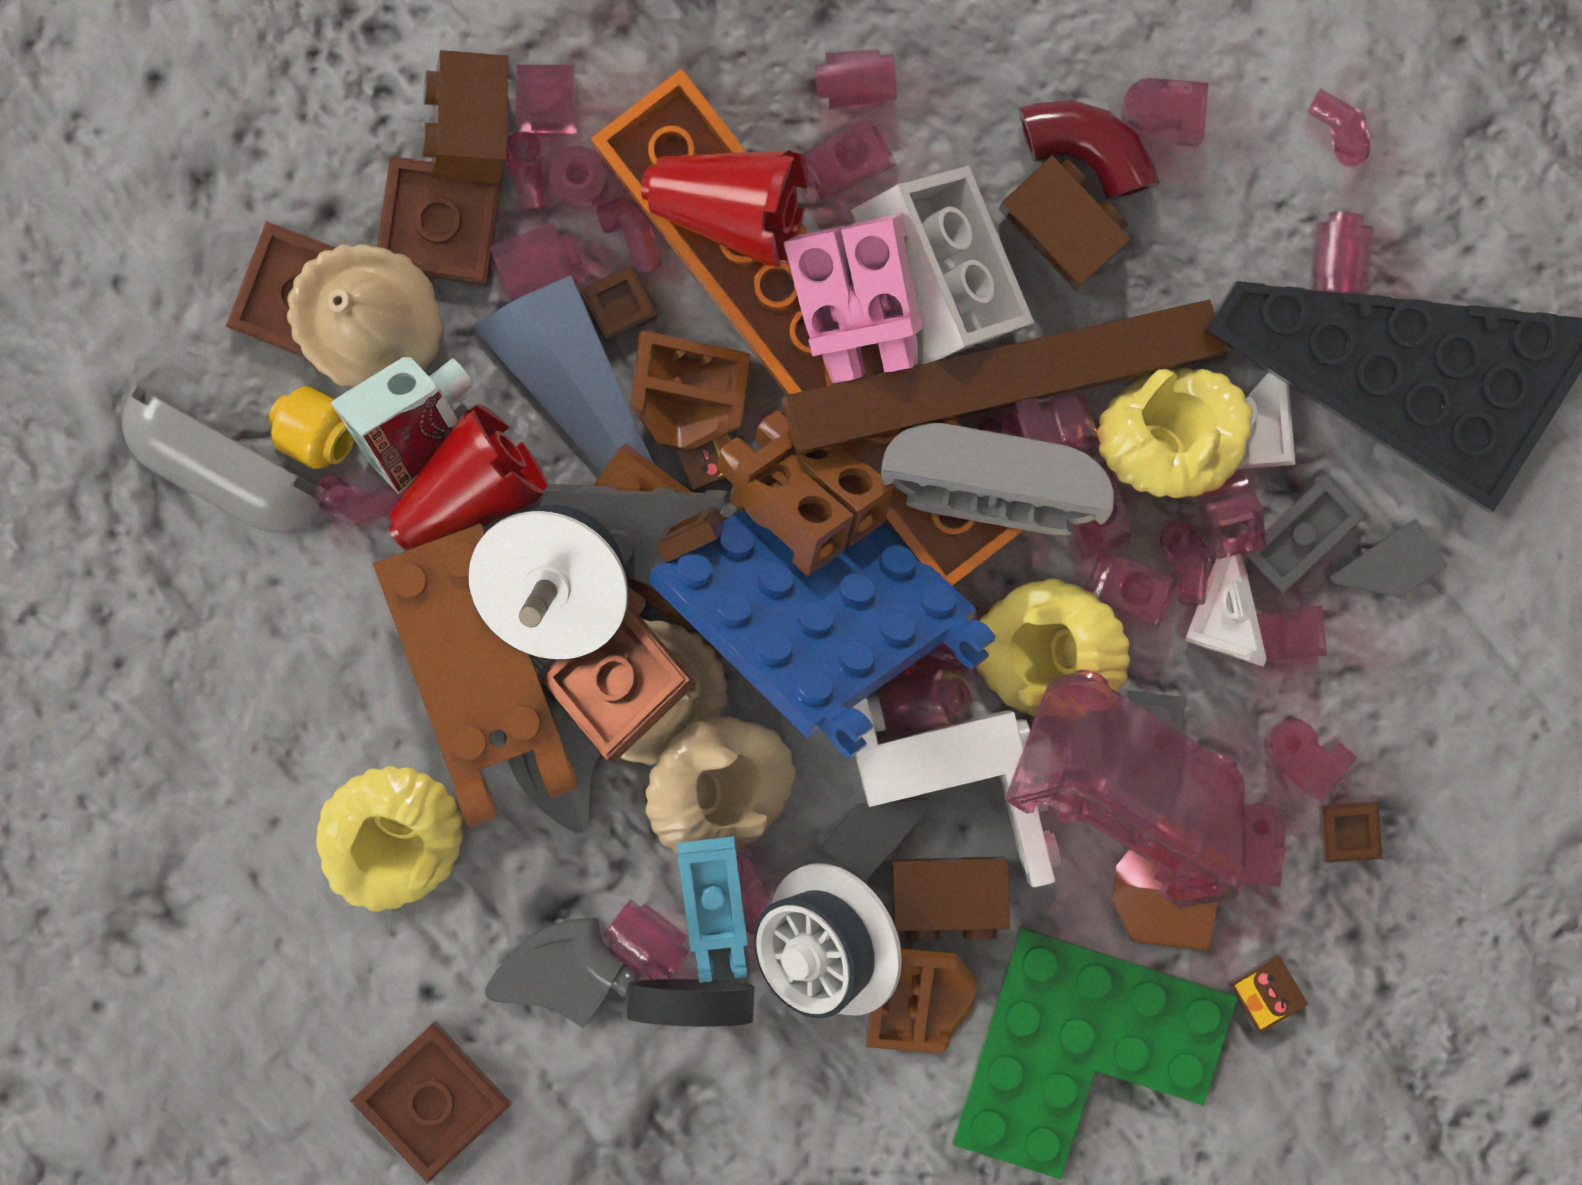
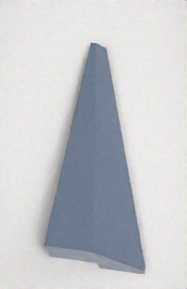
(562, 363)

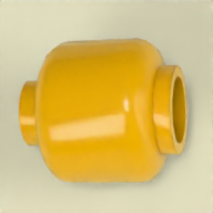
(309, 428)

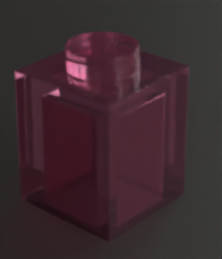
(546, 98)
(535, 260)

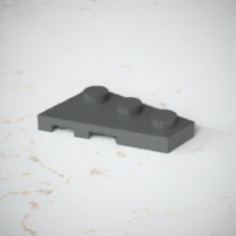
(634, 517)

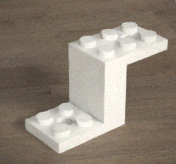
(954, 757)

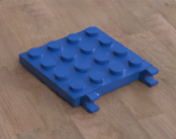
(822, 637)

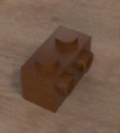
(468, 116)
(1066, 221)
(950, 896)

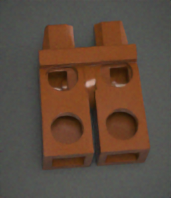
(807, 499)

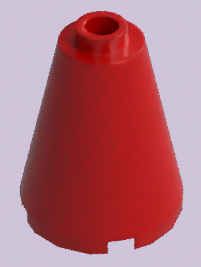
(732, 198)
(467, 482)

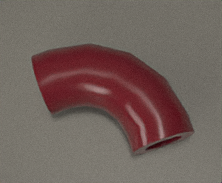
(1093, 137)

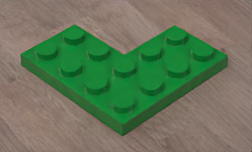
(1077, 1014)

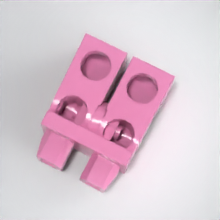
(856, 294)

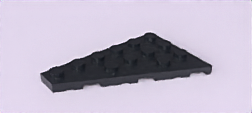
(1427, 379)

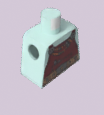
(402, 416)

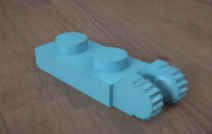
(713, 903)

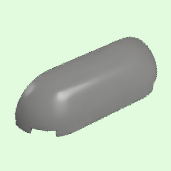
(216, 466)
(997, 478)

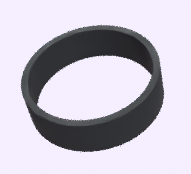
(690, 1002)

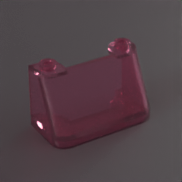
(1138, 784)

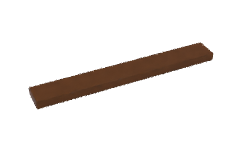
(1000, 377)

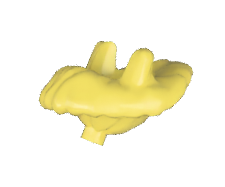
(1176, 432)
(1049, 633)
(388, 837)

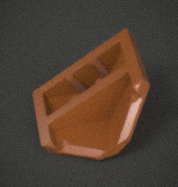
(687, 390)
(1152, 917)
(927, 1005)

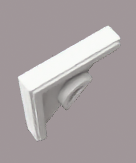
(1271, 426)
(1228, 617)

